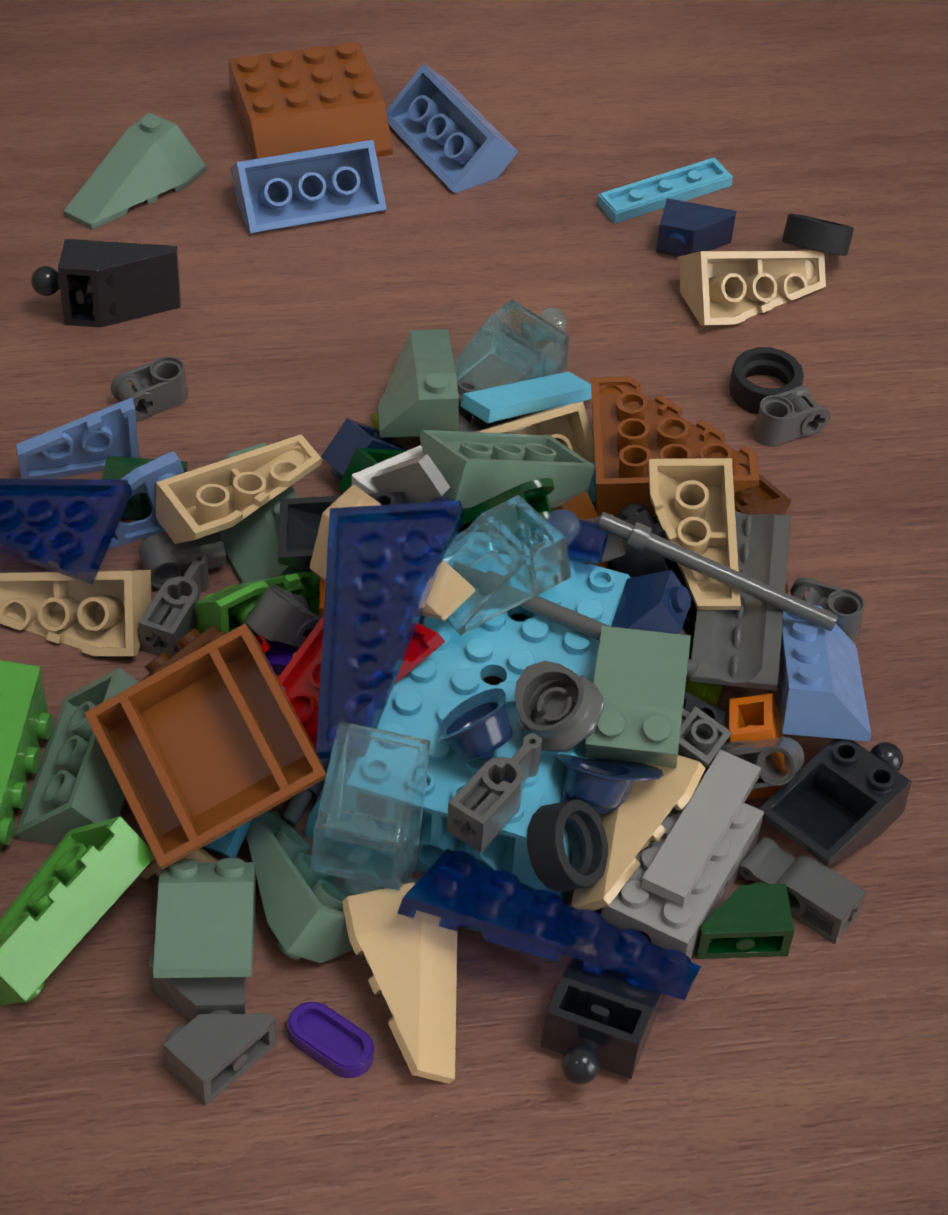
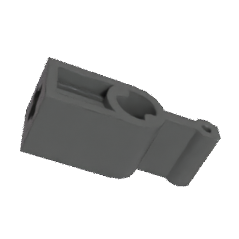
(173, 609)
(493, 795)
(814, 891)

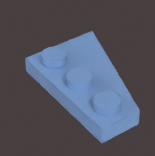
(81, 444)

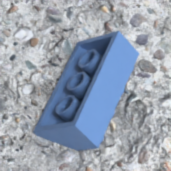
(448, 132)
(308, 186)
(820, 683)

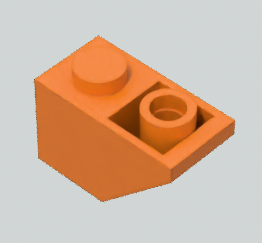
(755, 720)

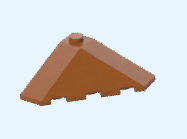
(636, 429)

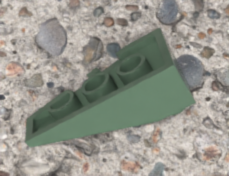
(139, 167)
(421, 387)
(298, 902)

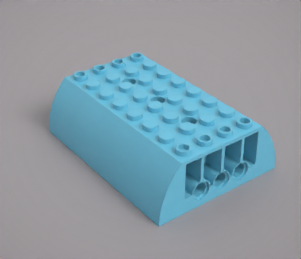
(455, 674)

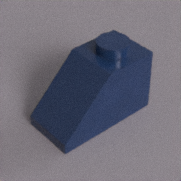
(693, 228)
(353, 435)
(653, 603)

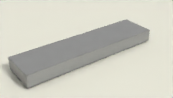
(700, 828)

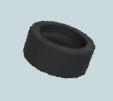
(817, 234)
(762, 362)
(548, 851)

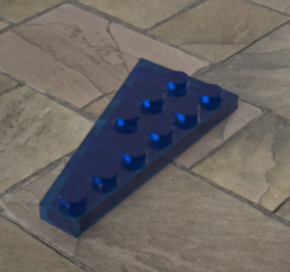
(61, 522)
(374, 595)
(542, 924)

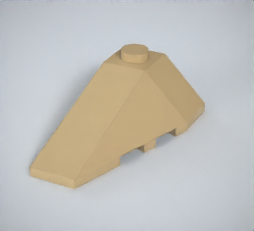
(741, 284)
(230, 489)
(698, 513)
(636, 825)

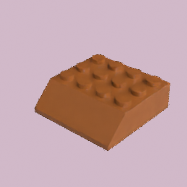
(308, 100)
(205, 745)

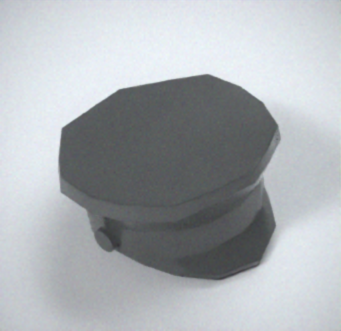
(557, 705)

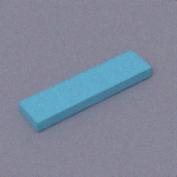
(653, 192)
(526, 396)

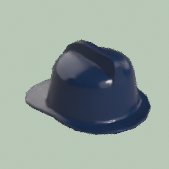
(478, 726)
(602, 782)

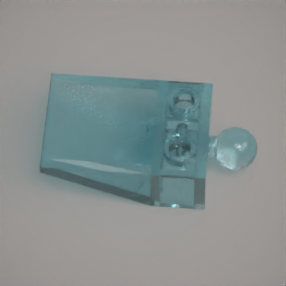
(515, 347)
(509, 559)
(371, 809)

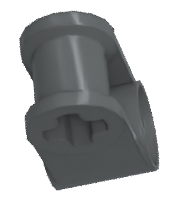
(154, 386)
(789, 417)
(841, 602)
(282, 617)
(760, 754)

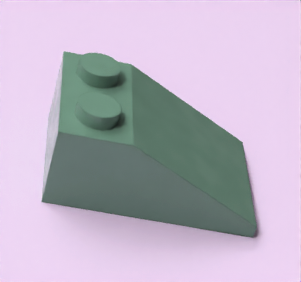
(642, 694)
(205, 919)

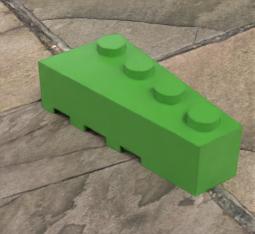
(22, 729)
(65, 902)

